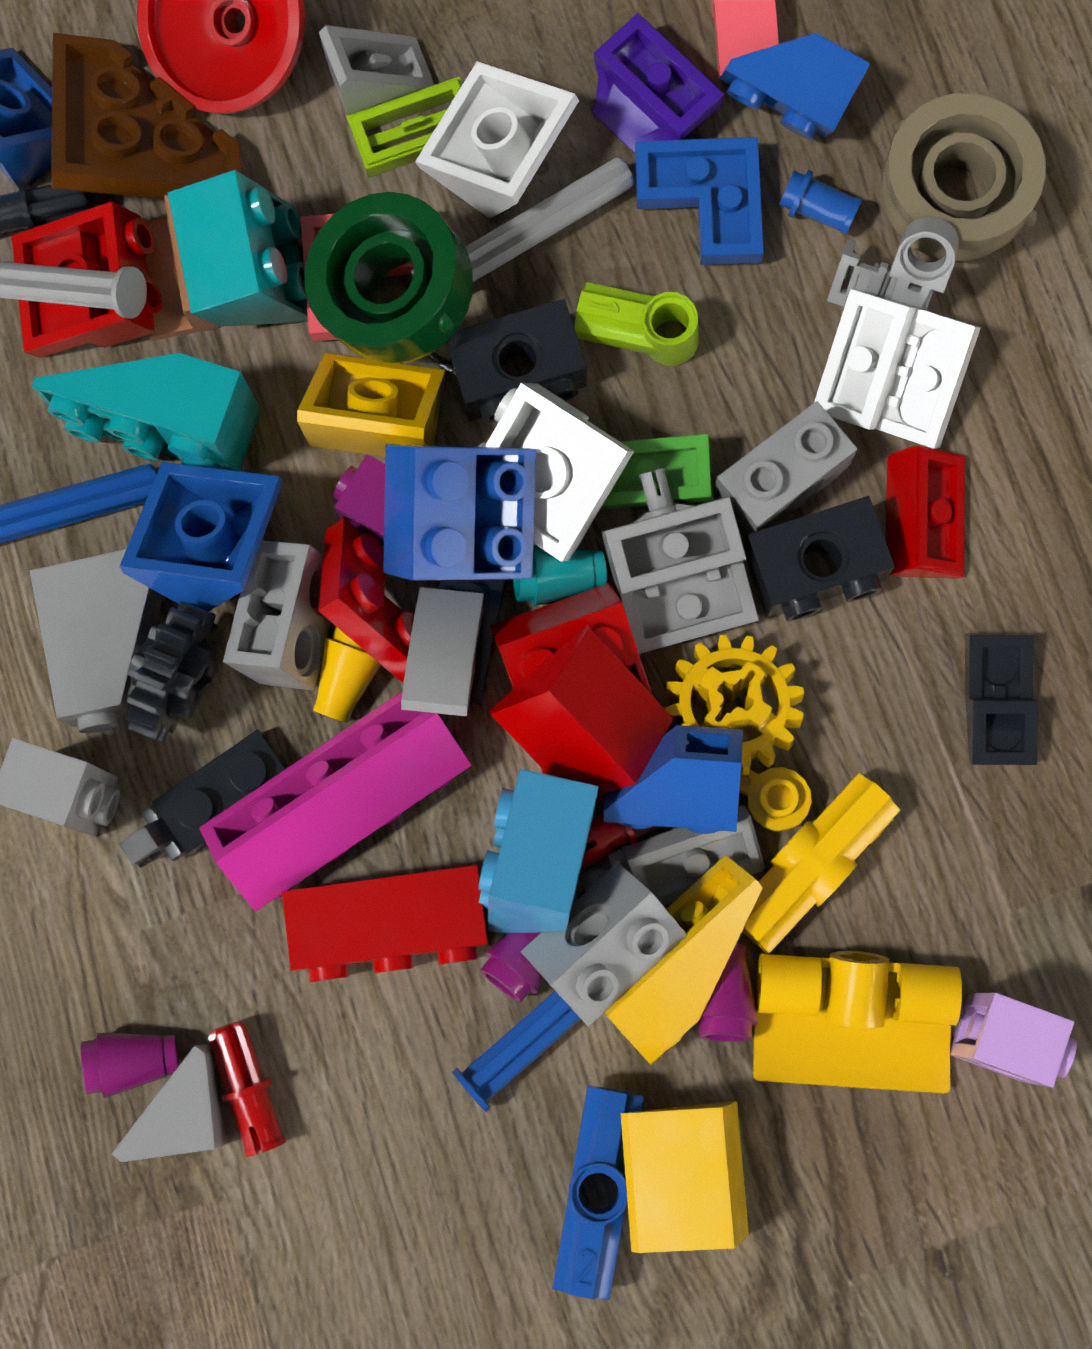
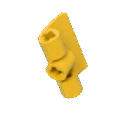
(855, 1022)

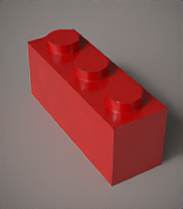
(385, 922)

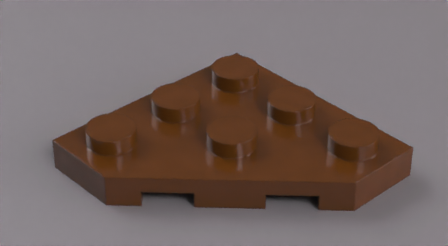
(124, 130)

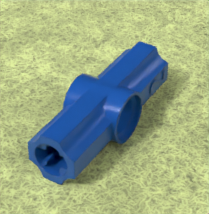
(593, 1234)

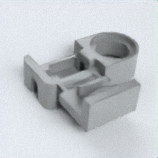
(905, 269)

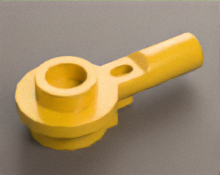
(777, 798)

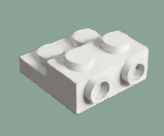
(572, 468)

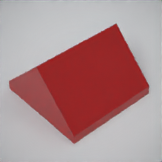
(585, 716)

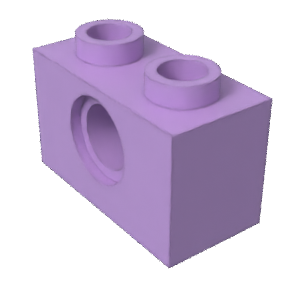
(1014, 1039)

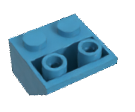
(540, 855)

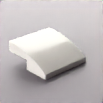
(896, 368)

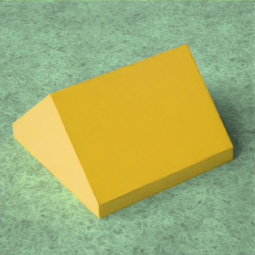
(369, 404)
(684, 1178)

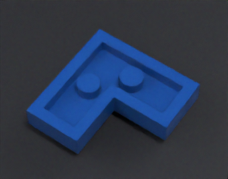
(718, 179)

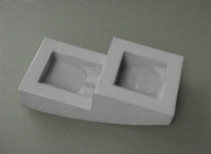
(442, 652)

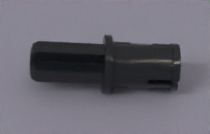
(40, 206)

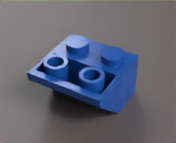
(459, 512)

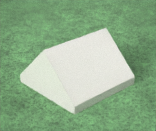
(495, 137)

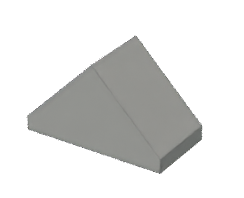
(373, 66)
(183, 1114)

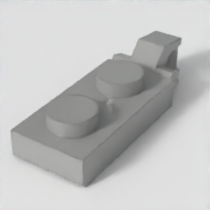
(680, 857)

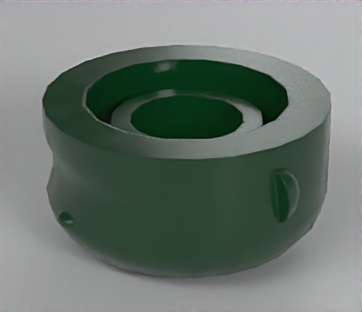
(357, 252)

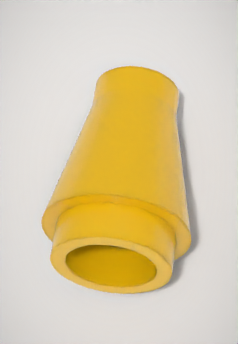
(343, 676)

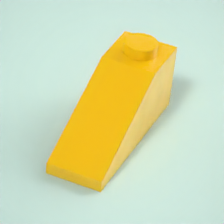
(678, 987)

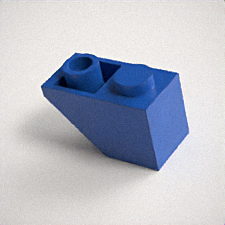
(802, 79)
(685, 784)

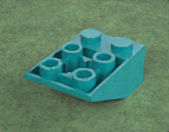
(158, 407)

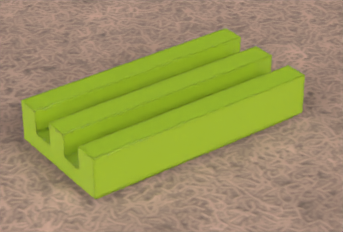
(394, 110)

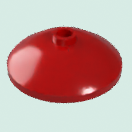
(210, 61)

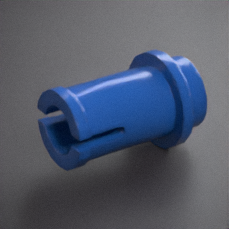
(819, 202)

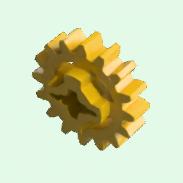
(714, 688)

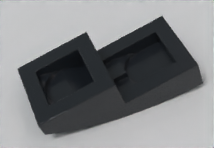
(1000, 699)

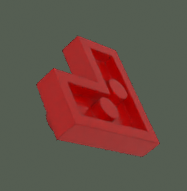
(356, 599)

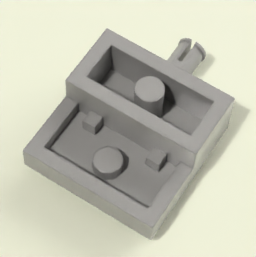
(679, 569)

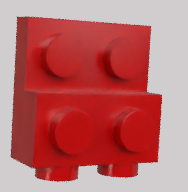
(89, 240)

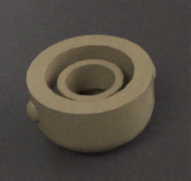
(973, 135)

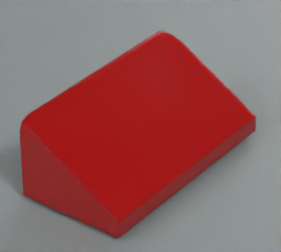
(925, 512)

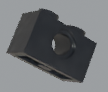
(540, 334)
(845, 533)

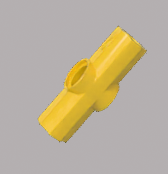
(818, 860)

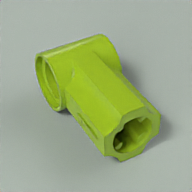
(630, 322)

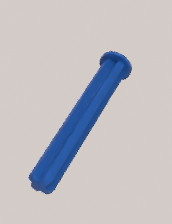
(76, 502)
(517, 1049)

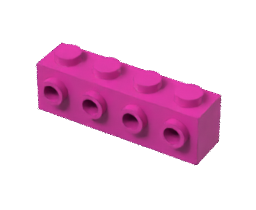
(332, 800)

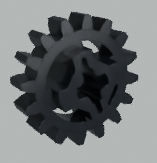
(171, 671)

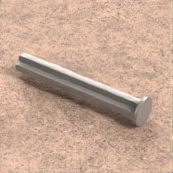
(548, 217)
(119, 290)

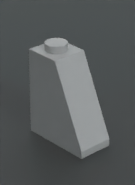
(89, 631)

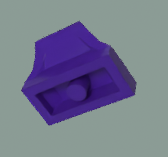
(649, 87)

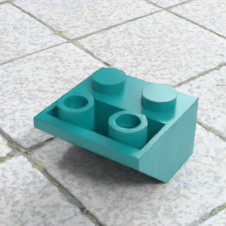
(239, 252)

